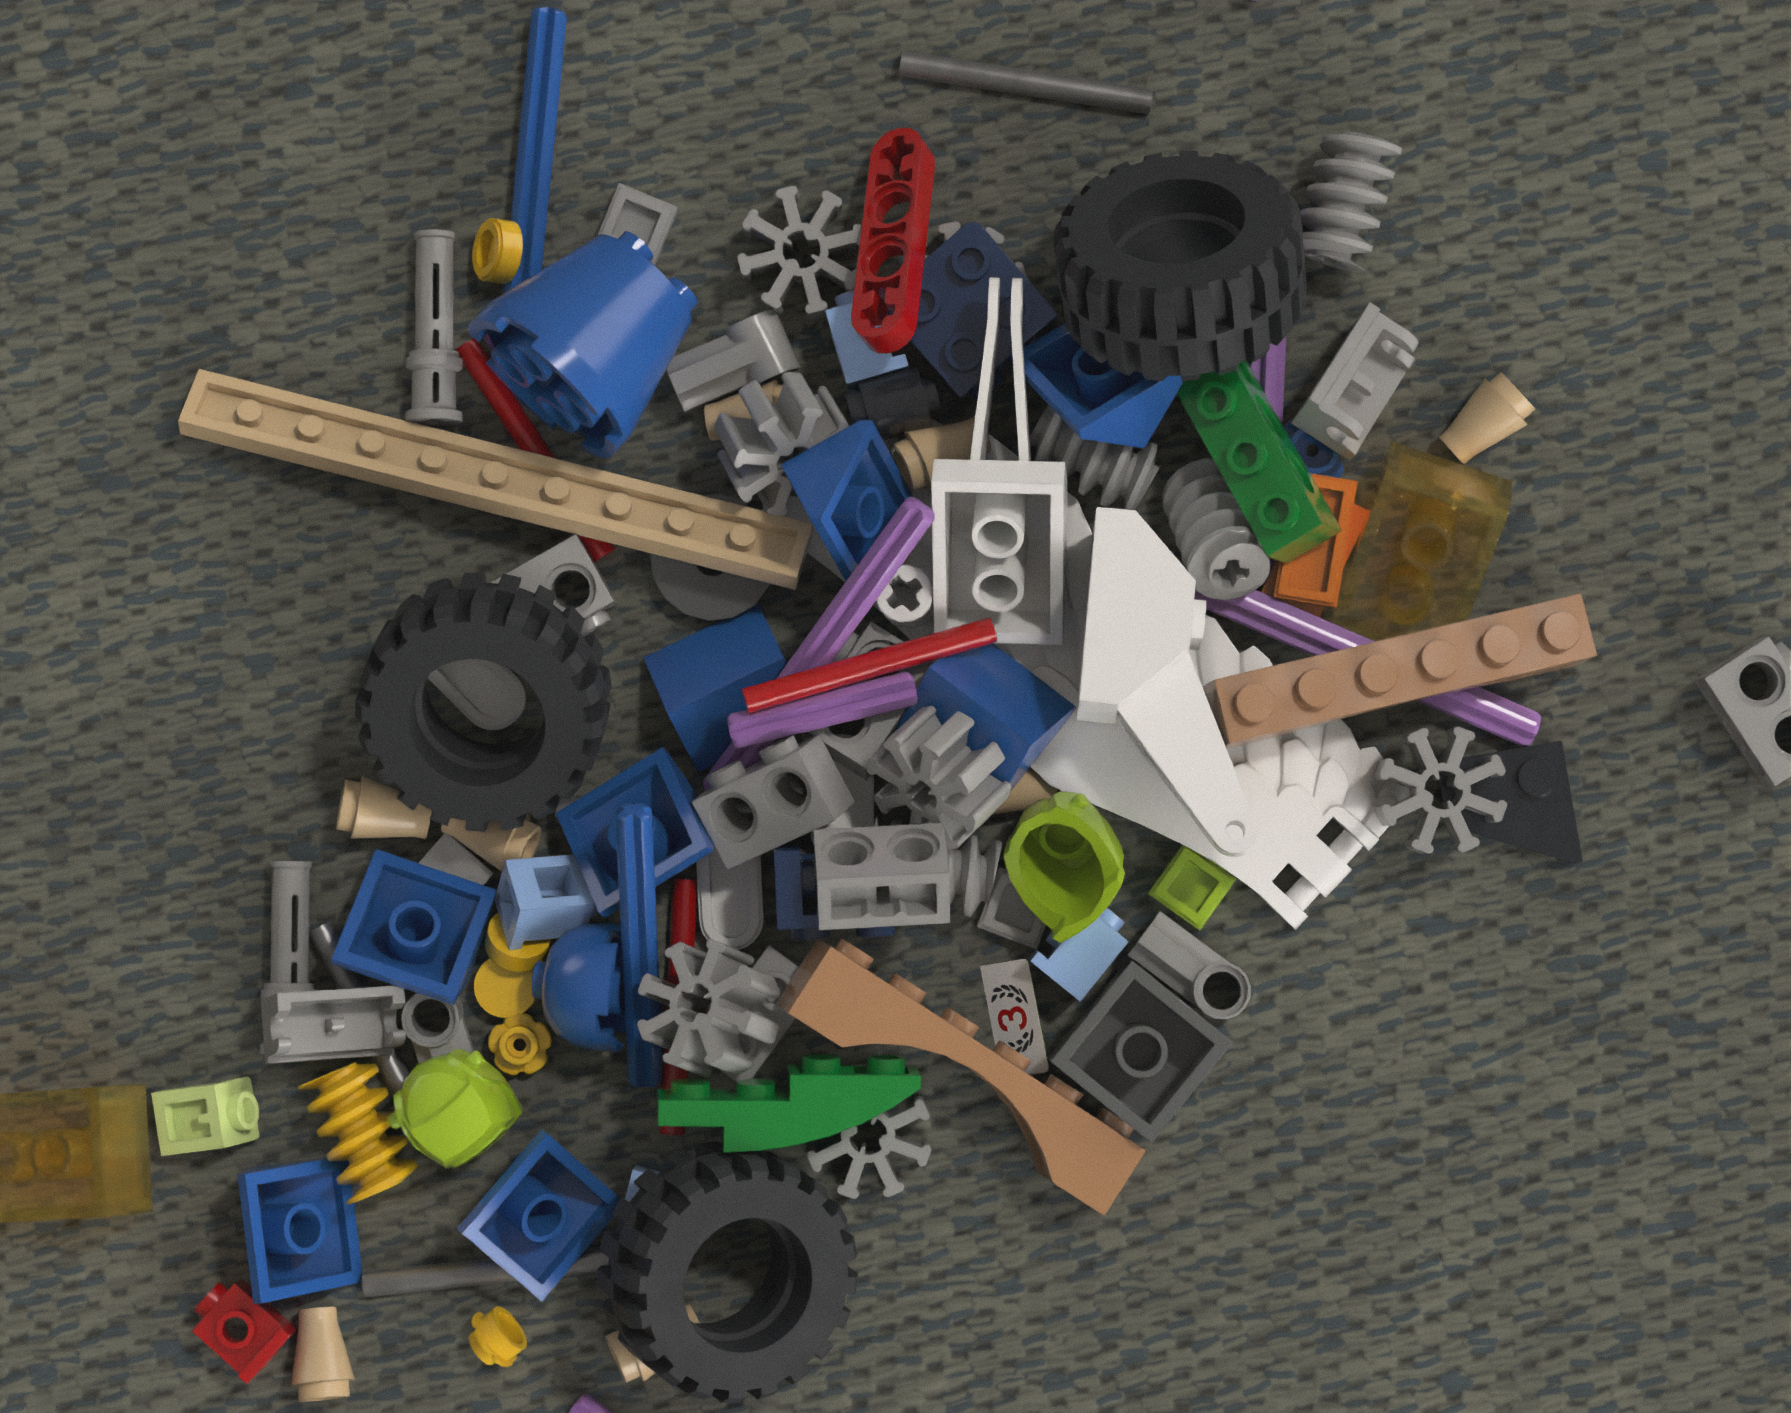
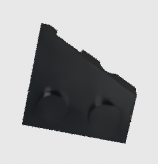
(1537, 801)

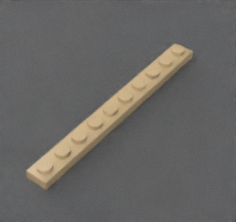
(496, 479)

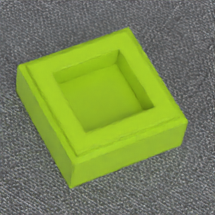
(1191, 886)

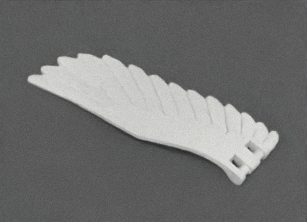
(1288, 780)

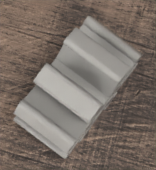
(789, 268)
(774, 436)
(939, 774)
(1457, 781)
(710, 1038)
(888, 1142)

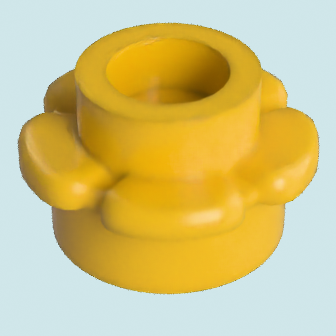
(502, 1045)
(497, 1337)

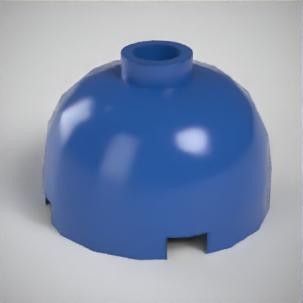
(584, 986)

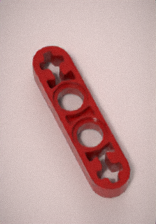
(899, 238)

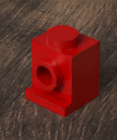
(266, 1328)

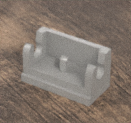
(1357, 382)
(331, 1024)

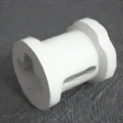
(901, 615)

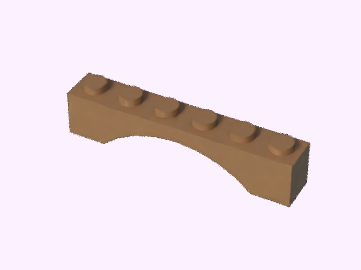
(1400, 670)
(856, 1008)

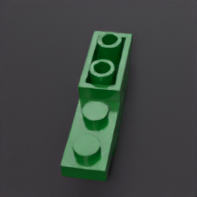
(817, 1103)

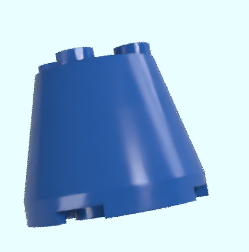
(588, 338)

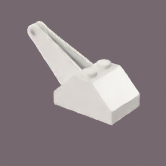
(999, 521)
(1141, 673)

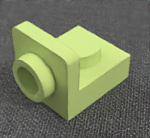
(206, 1116)

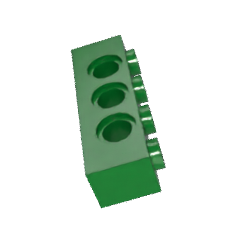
(1259, 462)

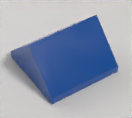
(1093, 396)
(848, 491)
(704, 679)
(1003, 701)
(677, 828)
(415, 927)
(540, 1215)
(298, 1229)

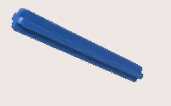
(537, 136)
(638, 937)

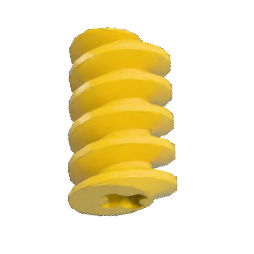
(359, 1130)

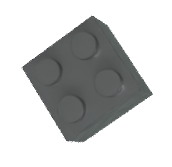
(1140, 1050)

